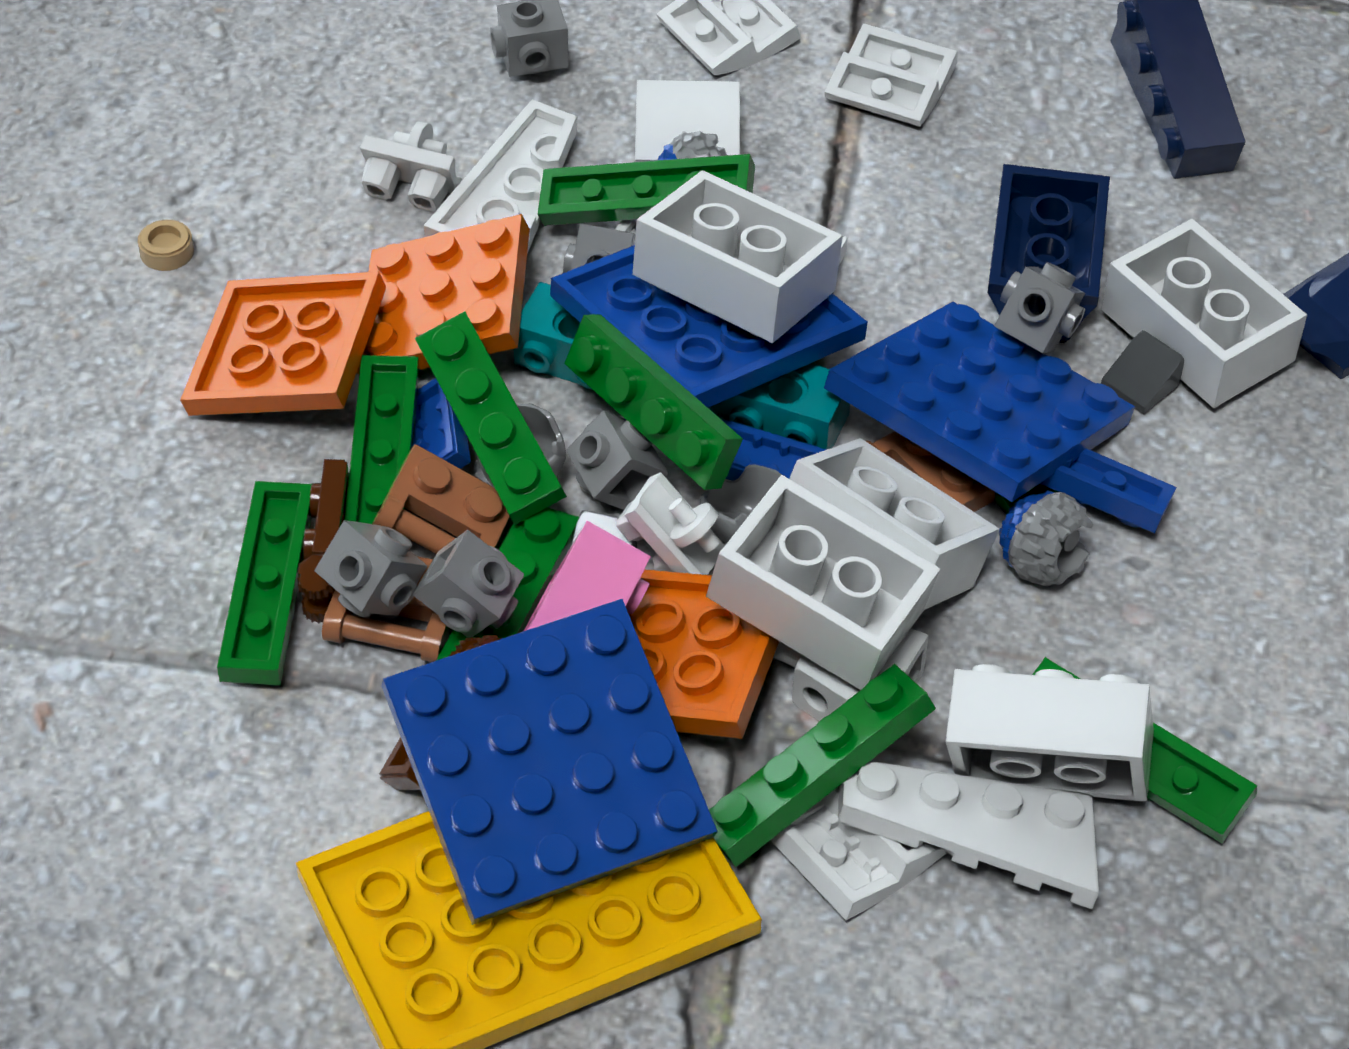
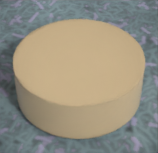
(165, 245)

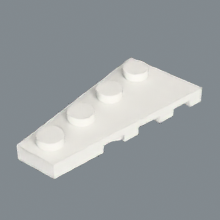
(510, 172)
(1008, 825)

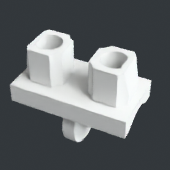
(413, 160)
(672, 528)

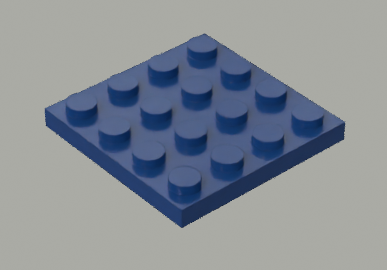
(694, 346)
(980, 399)
(547, 760)

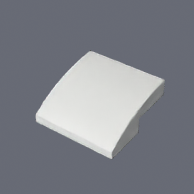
(729, 32)
(892, 75)
(672, 107)
(847, 863)

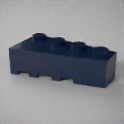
(1179, 84)

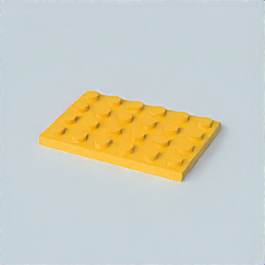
(458, 985)

